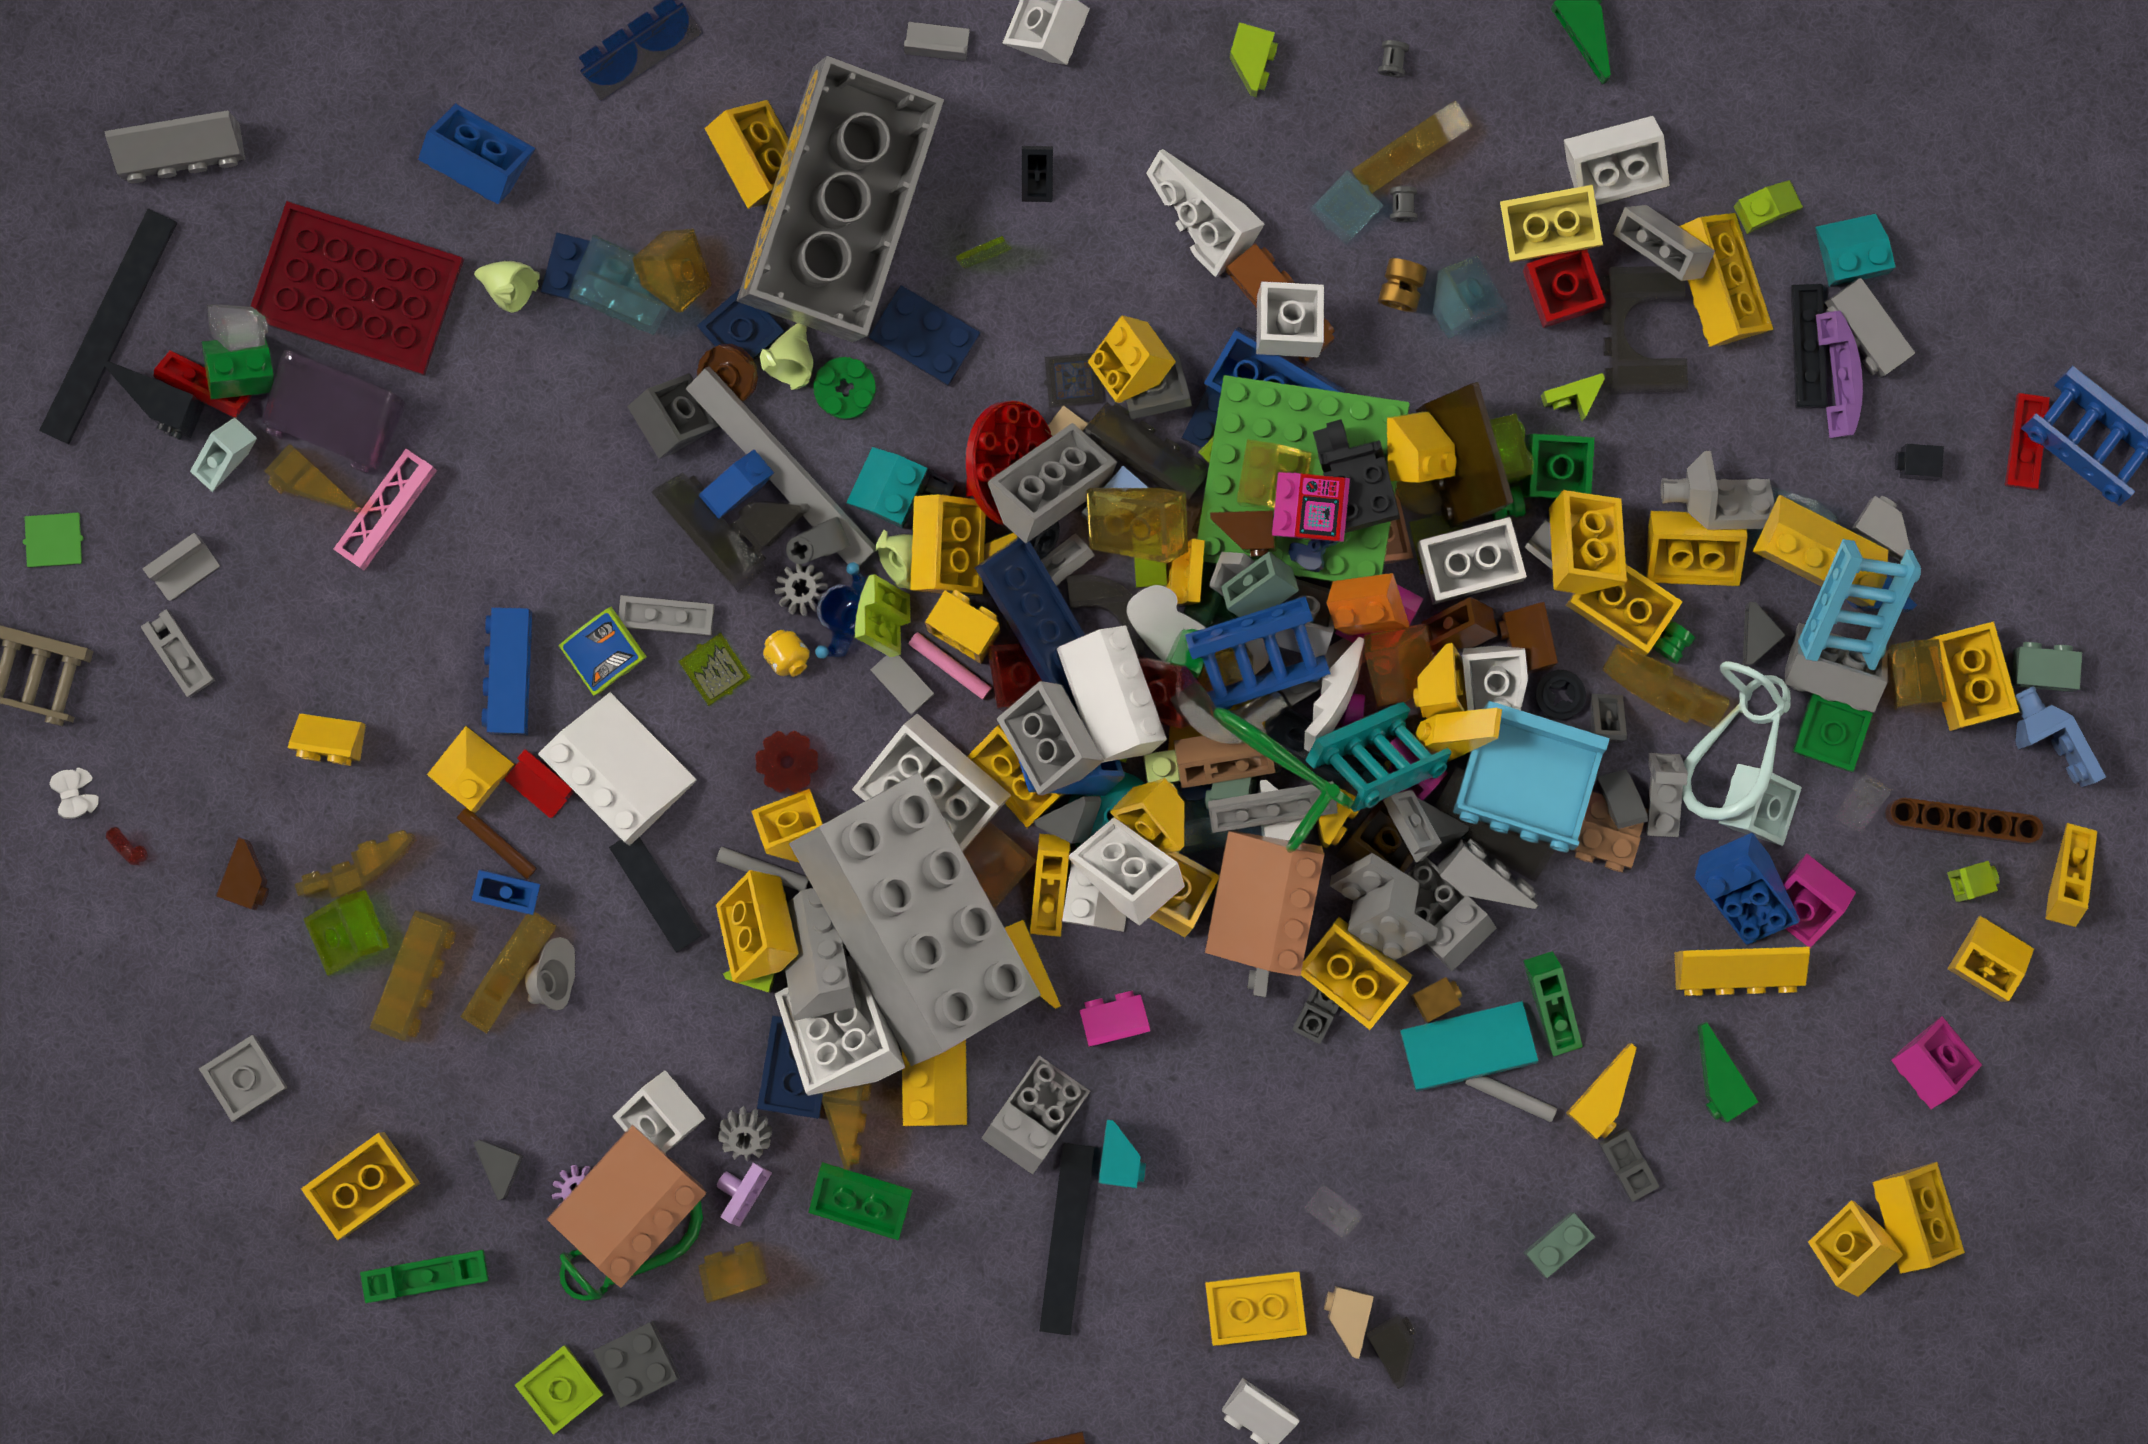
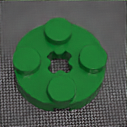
(859, 398)

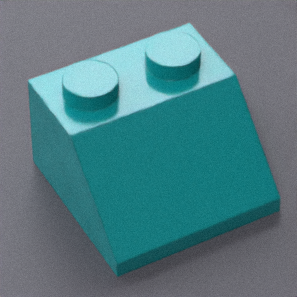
(1855, 249)
(887, 486)
(1120, 1159)

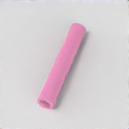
(949, 665)

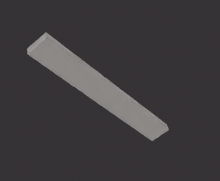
(788, 474)

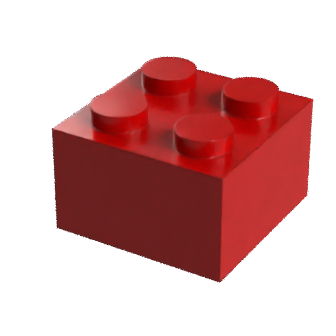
(1563, 286)

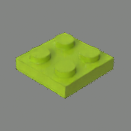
(559, 1389)

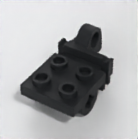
(1370, 487)

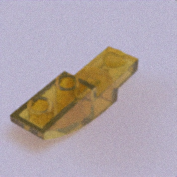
(1412, 147)
(1664, 690)
(370, 864)
(508, 971)

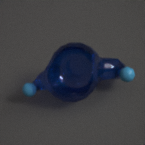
(838, 613)

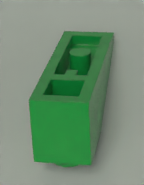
(1586, 29)
(1553, 1002)
(1723, 1083)

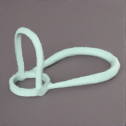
(1768, 760)

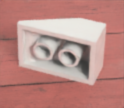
(1128, 870)
(1259, 1414)

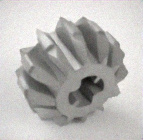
(791, 594)
(745, 1123)

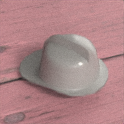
(553, 976)

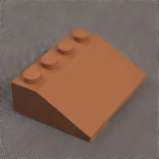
(1264, 902)
(627, 1206)

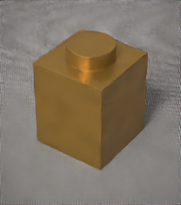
(1437, 999)

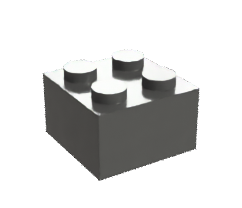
(636, 1364)

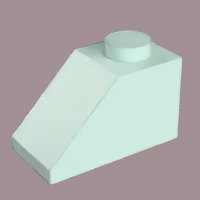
(223, 453)

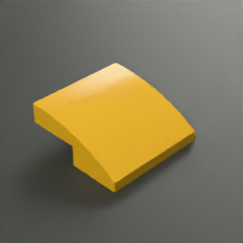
(1185, 574)

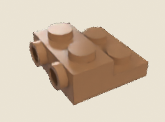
(1603, 840)

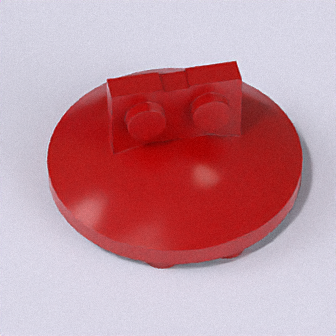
(997, 441)

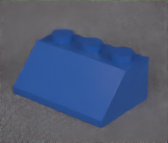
(475, 153)

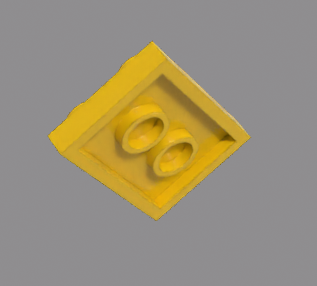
(1255, 1308)

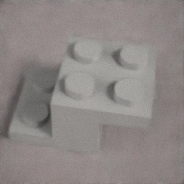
(1383, 907)

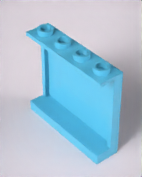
(1532, 779)

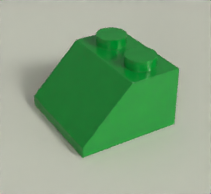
(237, 371)

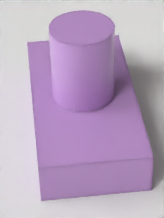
(743, 1192)

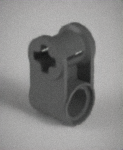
(820, 540)

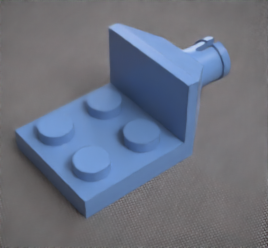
(2068, 739)

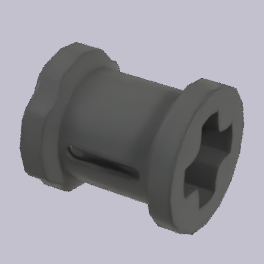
(1393, 58)
(1403, 204)

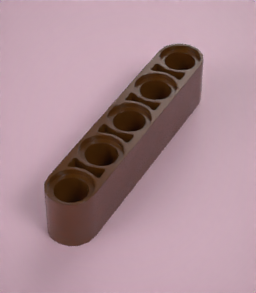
(1978, 817)

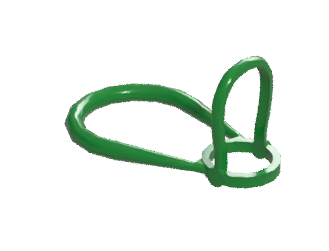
(1274, 751)
(657, 1261)

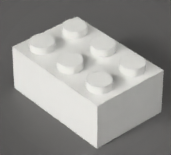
(1471, 560)

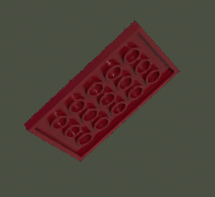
(356, 288)

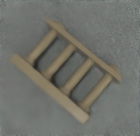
(42, 650)

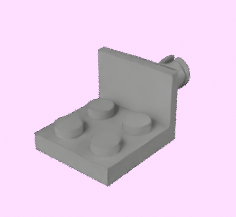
(1720, 502)

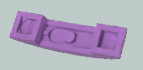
(1846, 373)

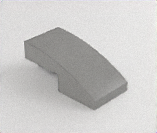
(902, 682)

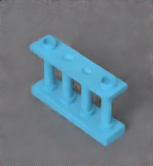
(1839, 587)

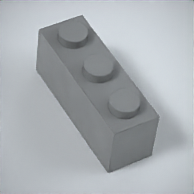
(1664, 242)
(1872, 328)

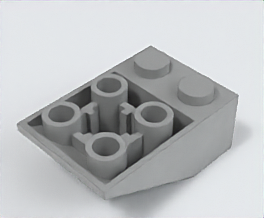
(1478, 877)
(1458, 918)
(1035, 1114)

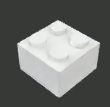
(1290, 319)

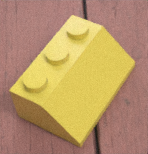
(1551, 223)

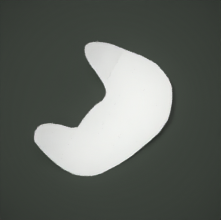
(1159, 623)

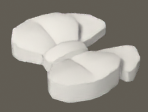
(67, 785)

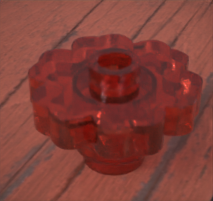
(780, 746)

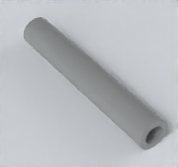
(748, 863)
(1513, 1097)

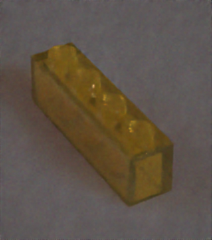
(412, 976)

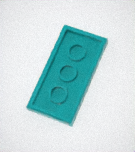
(1469, 1046)

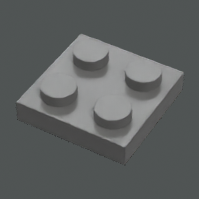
(243, 1078)

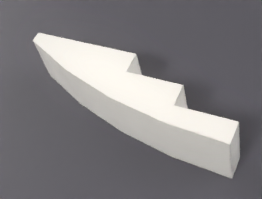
(1335, 693)

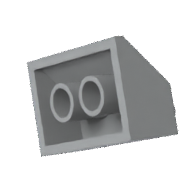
(1837, 675)
(1049, 738)

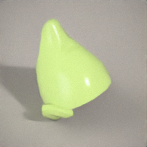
(508, 283)
(789, 358)
(896, 557)

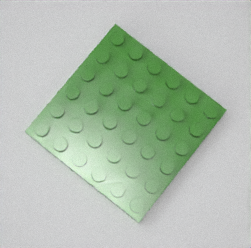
(1288, 418)

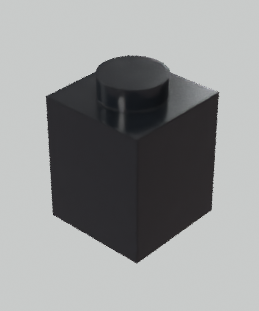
(1920, 462)

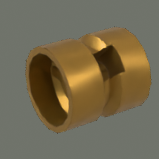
(1404, 274)

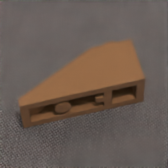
(1209, 761)

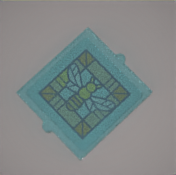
(1346, 207)

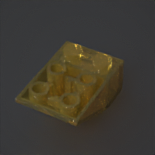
(846, 1120)

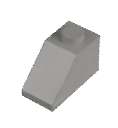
(1883, 526)

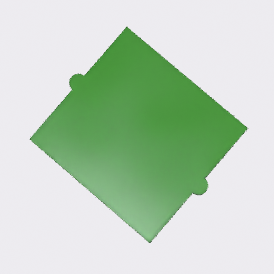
(53, 540)

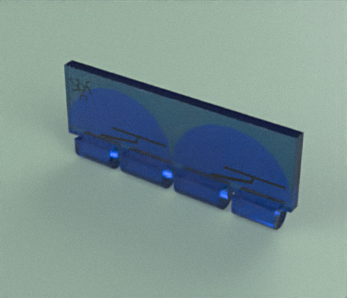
(634, 55)

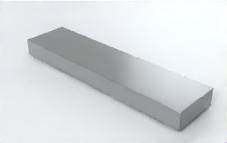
(1265, 808)

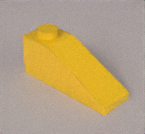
(1459, 731)
(2072, 876)
(1049, 885)
(1026, 949)
(1603, 1099)

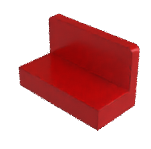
(539, 784)

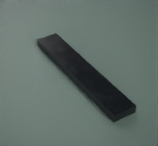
(1066, 1239)

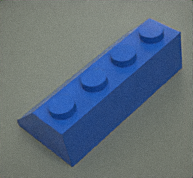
(1241, 361)

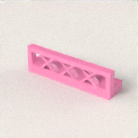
(393, 514)

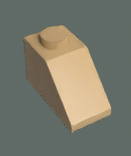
(1349, 1316)

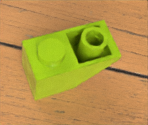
(1250, 54)

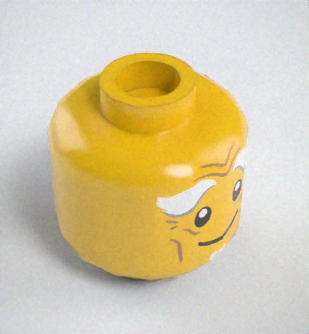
(786, 653)

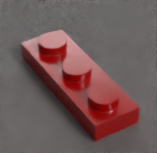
(192, 378)
(2025, 454)

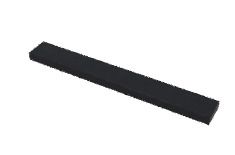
(108, 326)

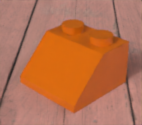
(1366, 605)

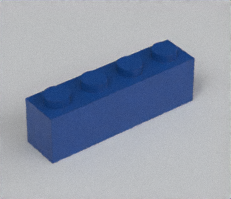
(508, 671)

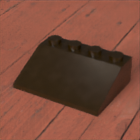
(1479, 478)

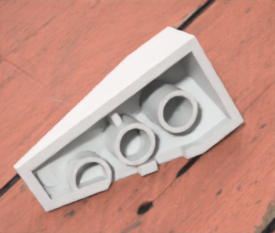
(1214, 218)
(1495, 676)

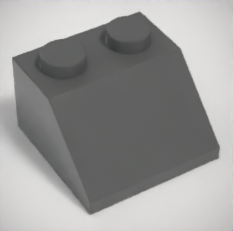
(671, 416)

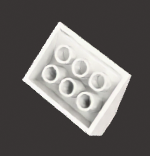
(617, 768)
(958, 786)
(843, 1045)

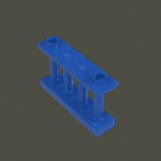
(2111, 413)
(1257, 625)

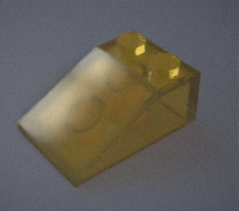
(1138, 522)

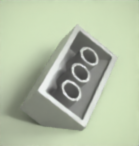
(176, 146)
(1050, 482)
(820, 972)

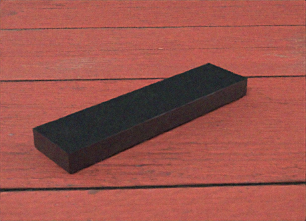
(1809, 357)
(656, 893)

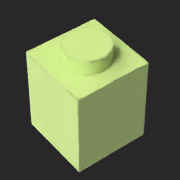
(1160, 766)

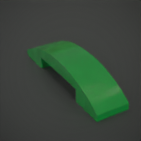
(424, 1276)

